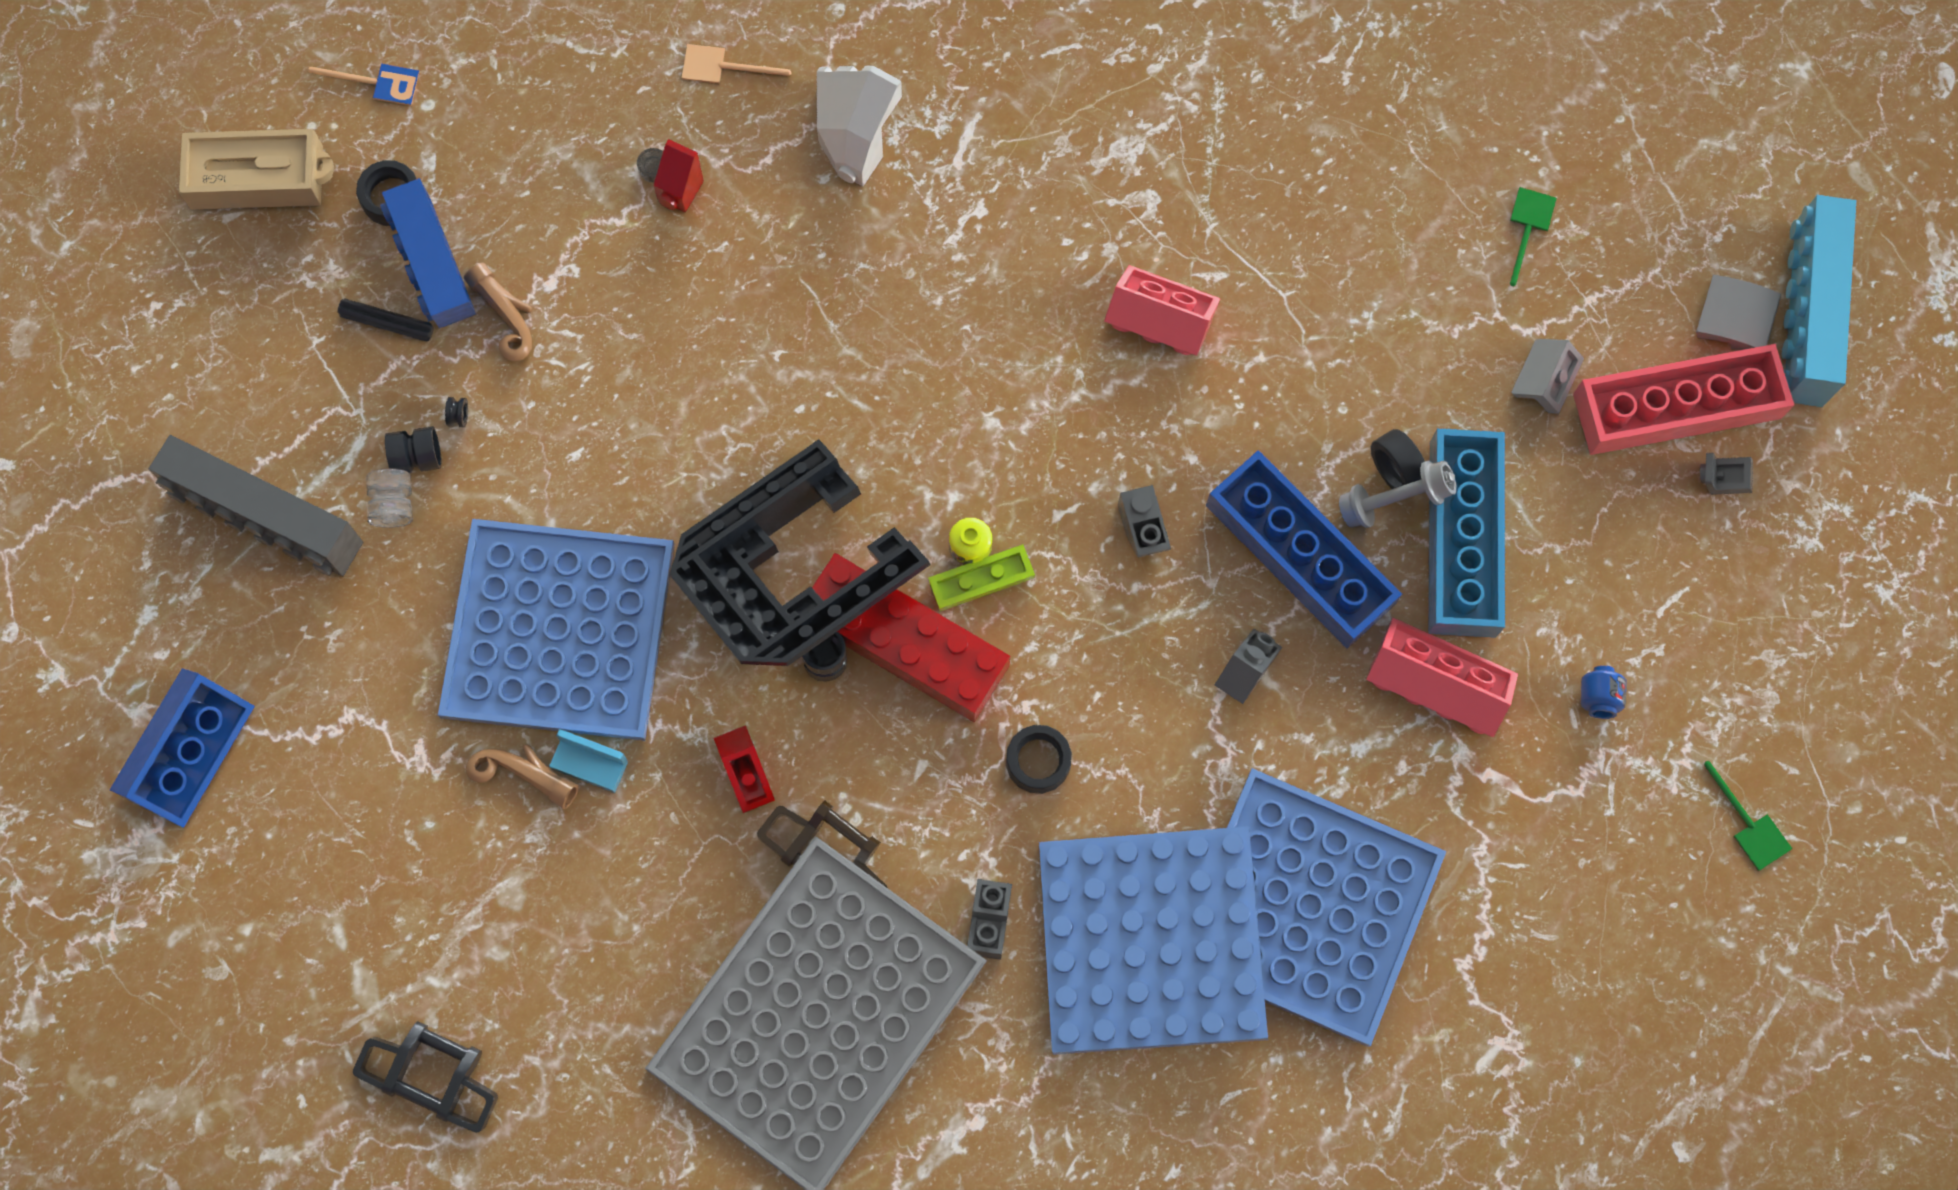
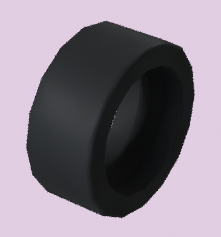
(373, 176)
(1397, 458)
(1038, 732)

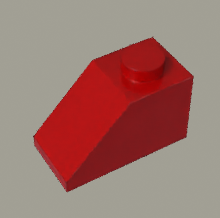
(678, 176)
(744, 769)

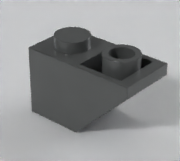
(1143, 521)
(1248, 665)

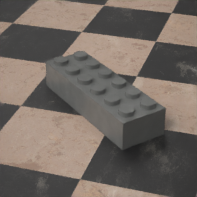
(255, 506)

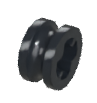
(456, 412)

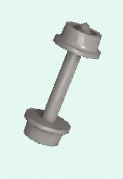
(1435, 480)

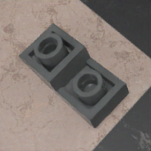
(989, 918)

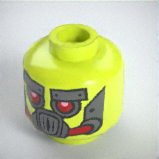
(970, 541)

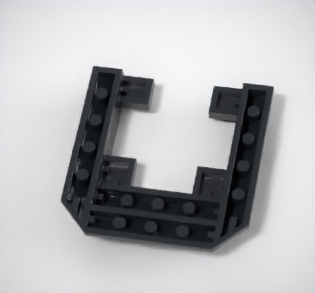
(724, 548)

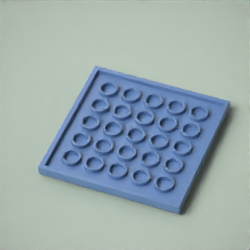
(557, 629)
(1331, 903)
(1152, 941)

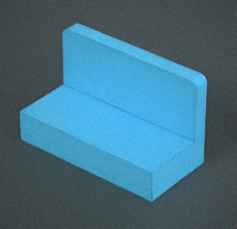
(588, 761)

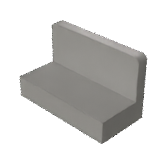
(1548, 373)

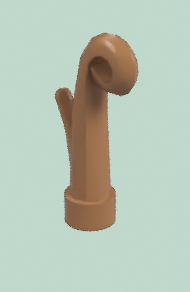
(506, 306)
(534, 771)

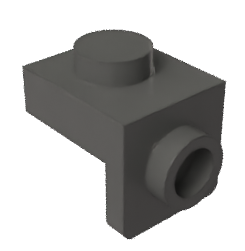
(1727, 474)

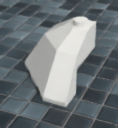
(850, 117)

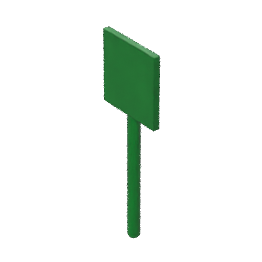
(1531, 210)
(1762, 838)

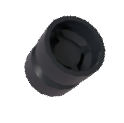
(413, 450)
(827, 659)

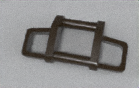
(823, 814)

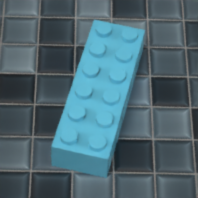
(1819, 300)

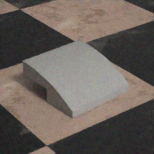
(1738, 313)

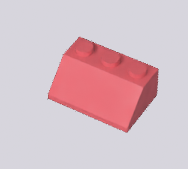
(1161, 310)

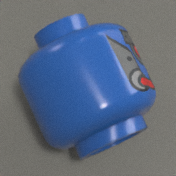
(1603, 692)

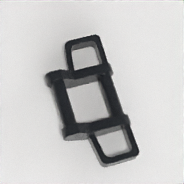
(443, 1108)

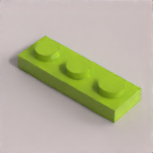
(981, 578)

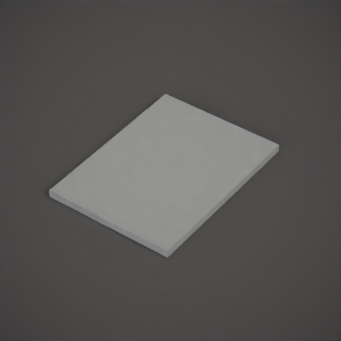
(816, 1016)

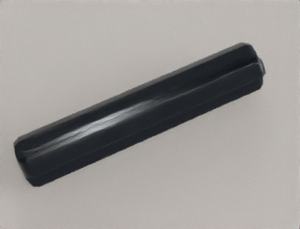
(385, 319)

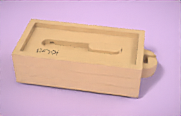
(253, 169)

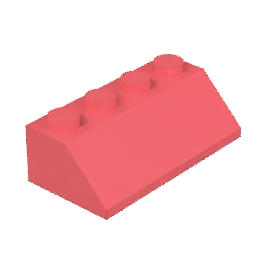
(1443, 678)

